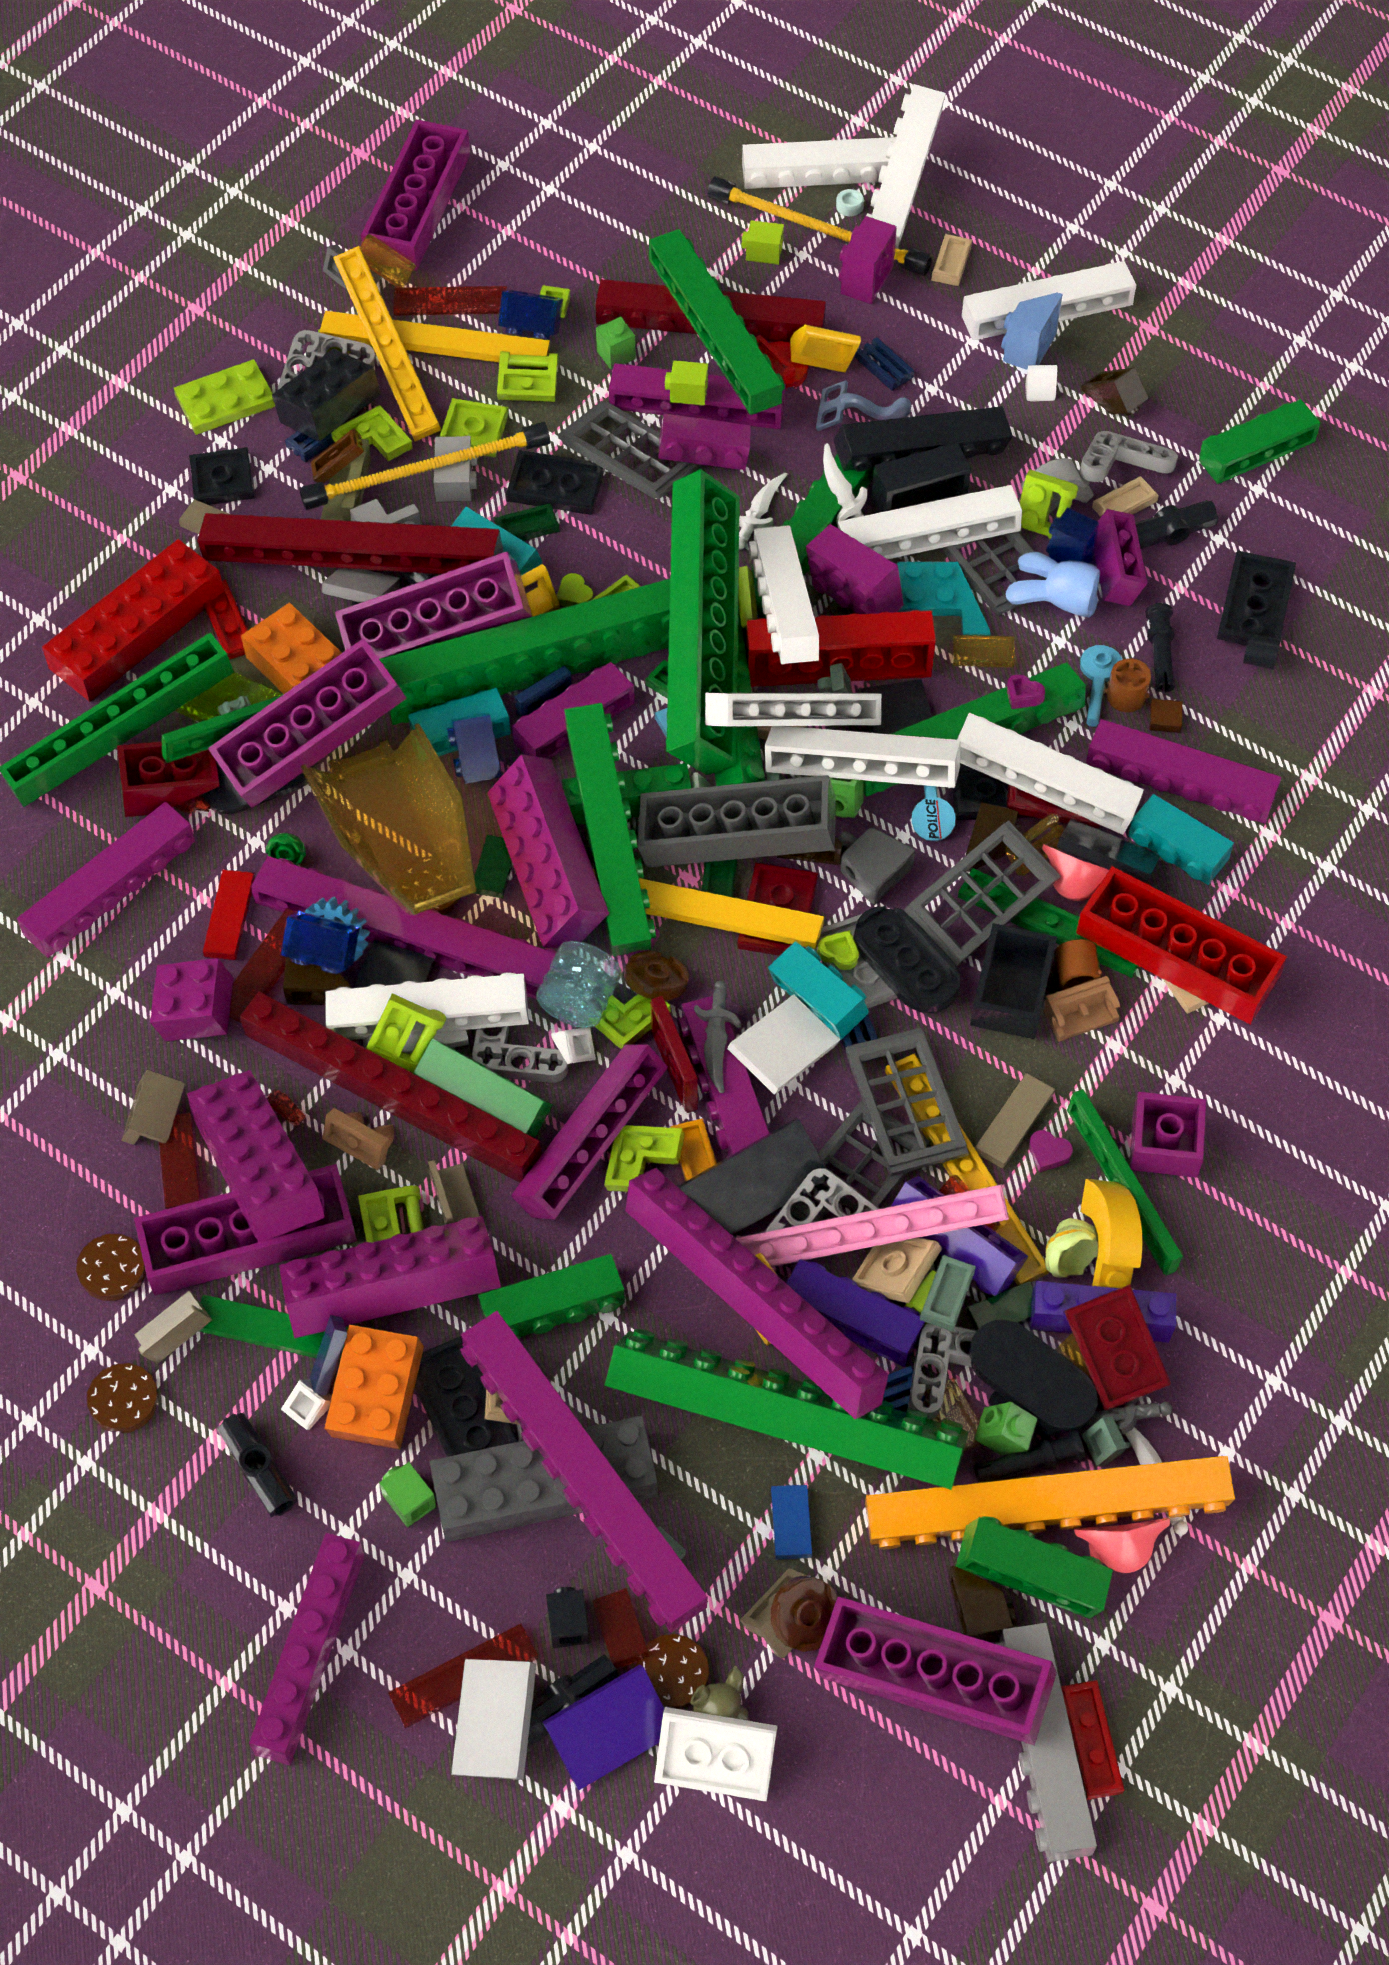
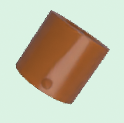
(1128, 685)
(1076, 963)

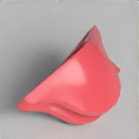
(1077, 877)
(1123, 1546)

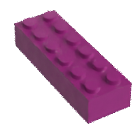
(419, 189)
(438, 608)
(307, 723)
(547, 852)
(255, 1156)
(215, 1240)
(389, 1275)
(936, 1670)

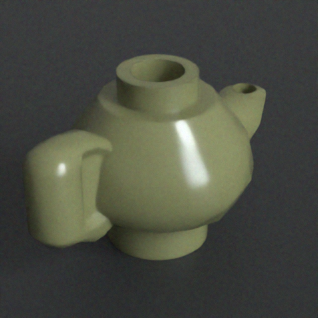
(722, 1698)

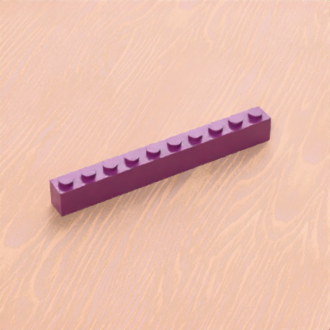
(449, 941)
(757, 1294)
(584, 1472)

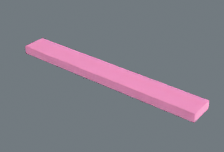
(879, 1226)

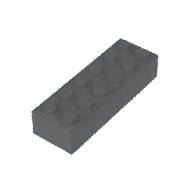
(737, 821)
(511, 1488)

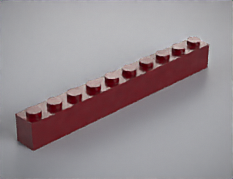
(344, 543)
(390, 1087)

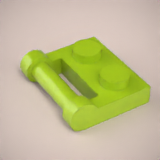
(527, 383)
(1038, 497)
(396, 1027)
(380, 1213)

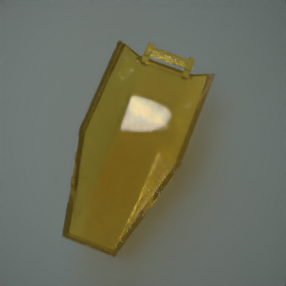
(399, 821)

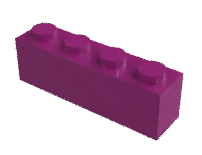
(545, 730)

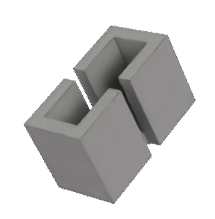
(456, 480)

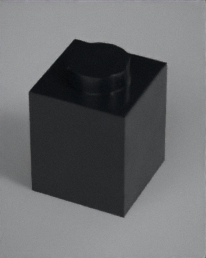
(567, 1617)

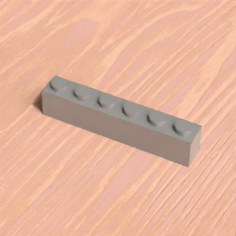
(1053, 1764)

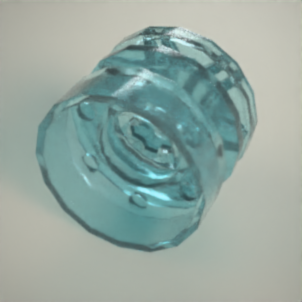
(578, 984)

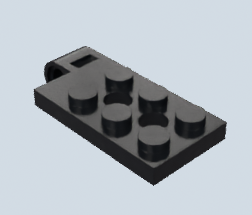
(1257, 628)

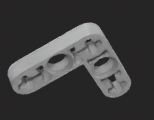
(319, 345)
(1112, 446)
(498, 1046)
(829, 1199)
(947, 1351)

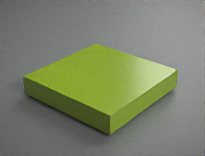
(475, 419)

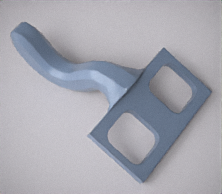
(899, 409)

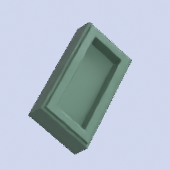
(947, 1293)

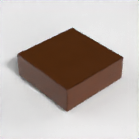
(1165, 715)

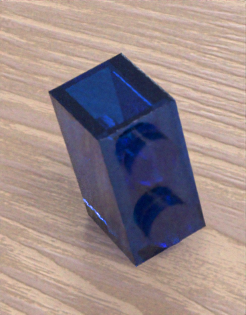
(530, 313)
(1072, 537)
(475, 748)
(319, 942)

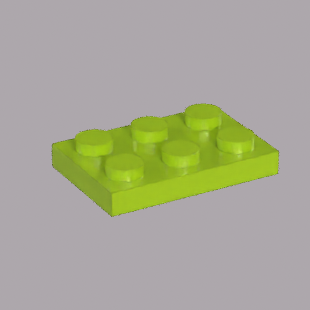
(224, 396)

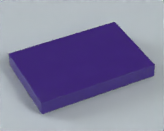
(607, 1727)

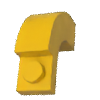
(1118, 1231)

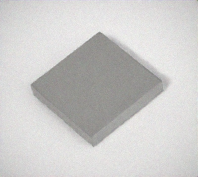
(359, 584)

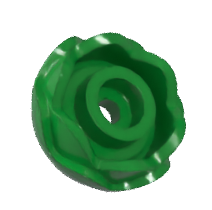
(287, 847)

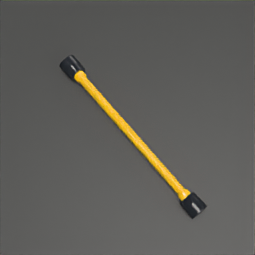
(726, 191)
(531, 437)

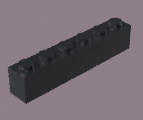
(874, 442)

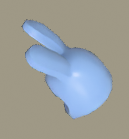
(1068, 584)

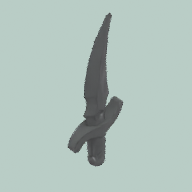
(716, 1034)
(1132, 1413)

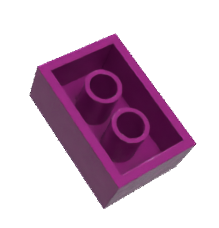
(853, 573)

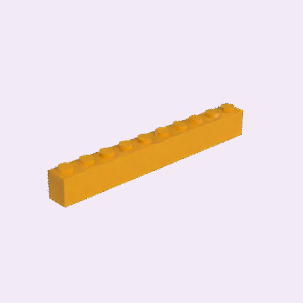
(1052, 1500)

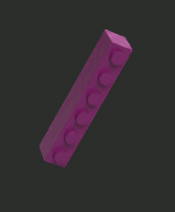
(644, 391)
(1183, 771)
(106, 880)
(736, 1108)
(589, 1131)
(307, 1649)

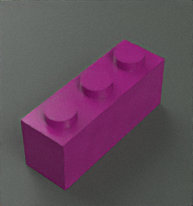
(704, 441)
(1119, 558)

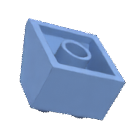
(1031, 330)

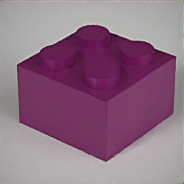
(867, 259)
(191, 999)
(1167, 1134)

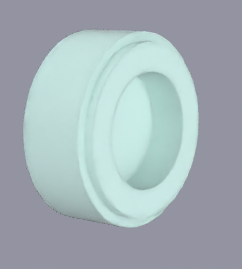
(850, 202)

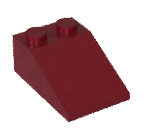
(151, 781)

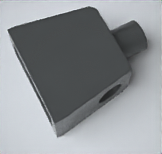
(874, 862)

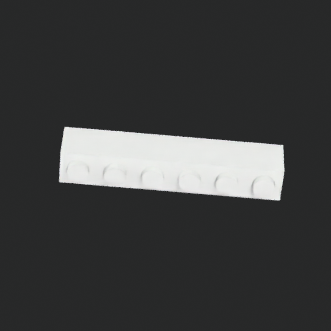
(907, 157)
(814, 162)
(1083, 294)
(938, 523)
(784, 595)
(792, 709)
(863, 756)
(1048, 774)
(465, 1002)

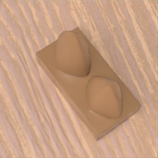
(358, 1140)

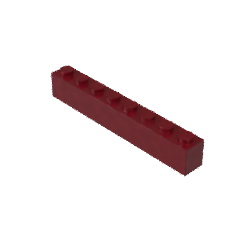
(656, 309)

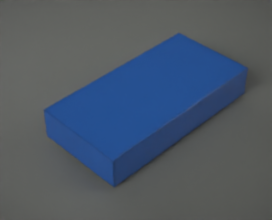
(791, 1522)

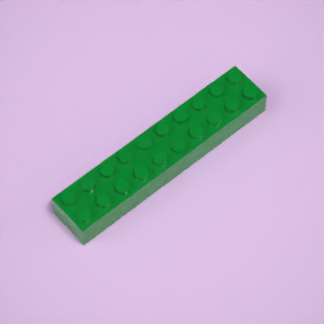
(702, 619)
(533, 648)
(785, 1408)

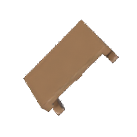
(1082, 1008)

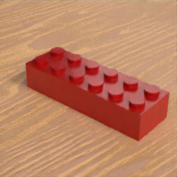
(133, 620)
(866, 645)
(1181, 945)

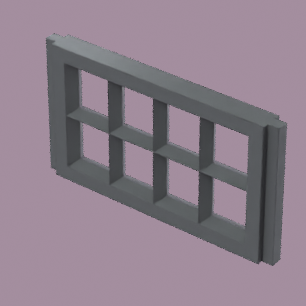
(571, 438)
(1001, 604)
(1026, 854)
(925, 1155)
(801, 1211)

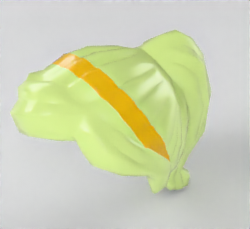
(1071, 1248)

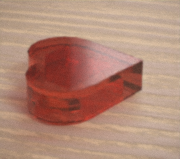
(284, 1106)

